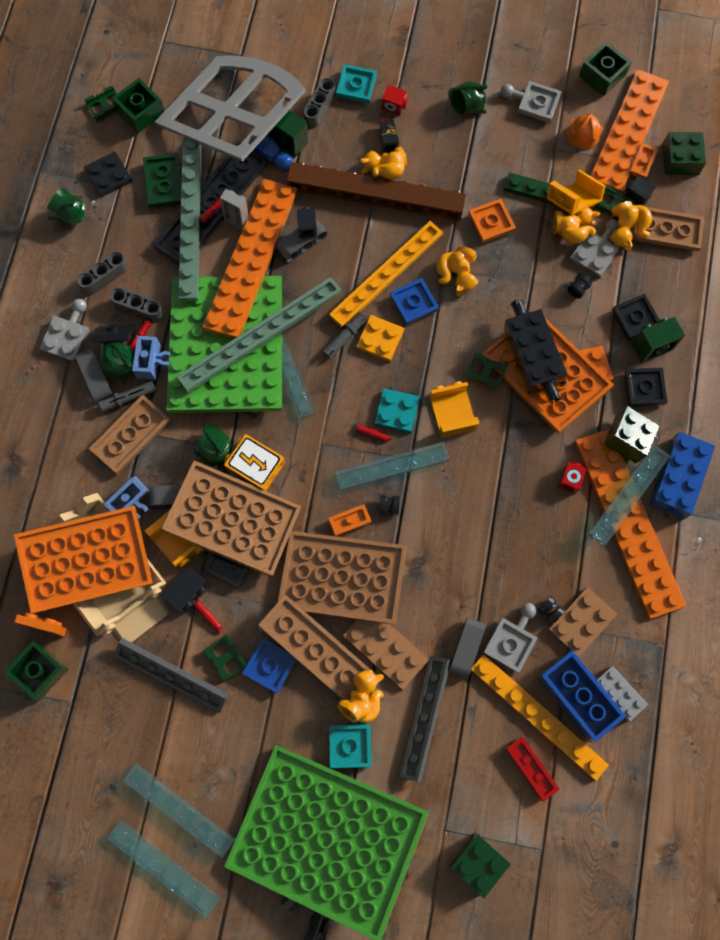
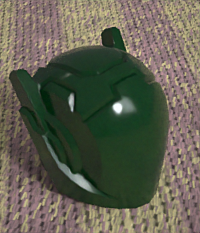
(468, 98)
(116, 360)
(213, 446)

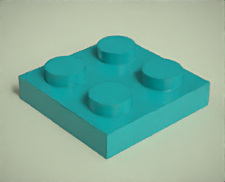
(356, 84)
(397, 410)
(350, 746)

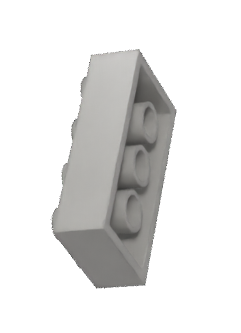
(234, 208)
(622, 693)

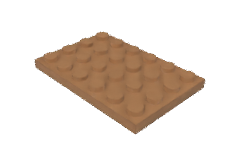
(231, 518)
(344, 576)

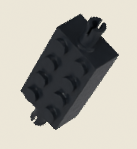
(535, 351)

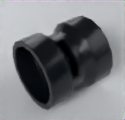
(580, 284)
(389, 504)
(547, 606)

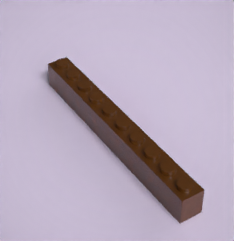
(376, 191)

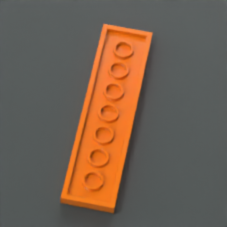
(629, 130)

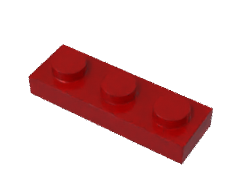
(532, 768)

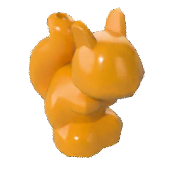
(388, 166)
(629, 217)
(575, 227)
(458, 263)
(364, 701)

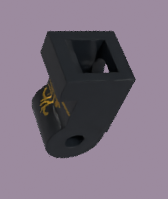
(388, 135)

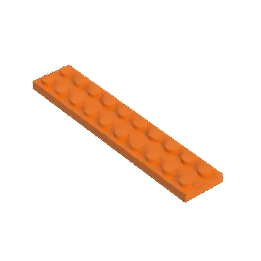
(250, 260)
(635, 535)

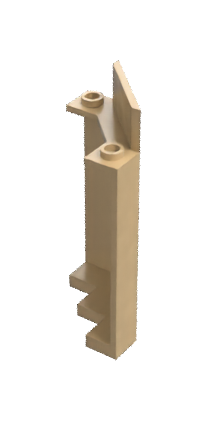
(125, 612)

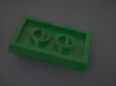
(163, 180)

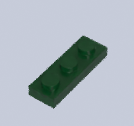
(527, 187)

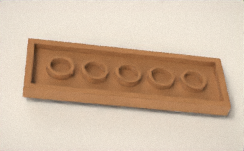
(313, 647)

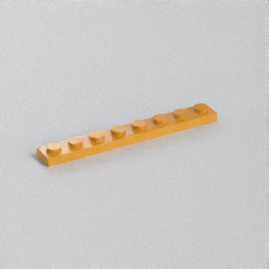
(386, 274)
(539, 717)

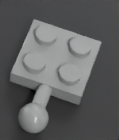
(537, 100)
(596, 252)
(65, 336)
(511, 643)

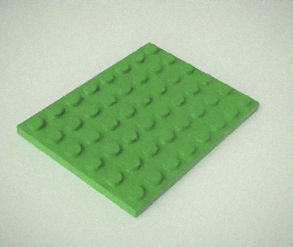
(245, 386)
(327, 842)

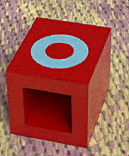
(394, 100)
(572, 477)

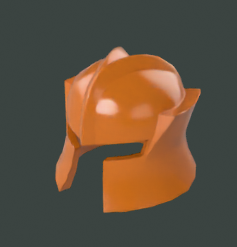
(584, 132)

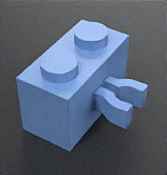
(148, 358)
(128, 496)

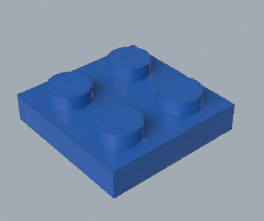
(414, 301)
(269, 665)

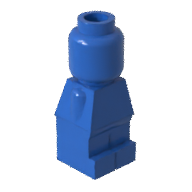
(272, 152)

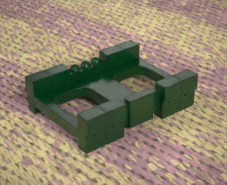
(102, 99)
(617, 198)
(489, 364)
(230, 654)

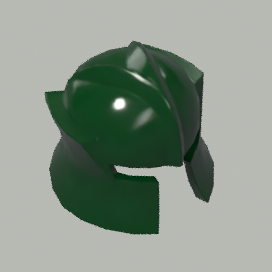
(68, 207)

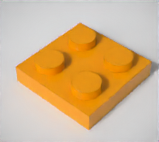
(380, 338)

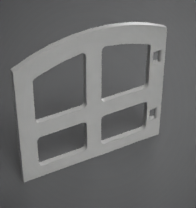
(229, 109)

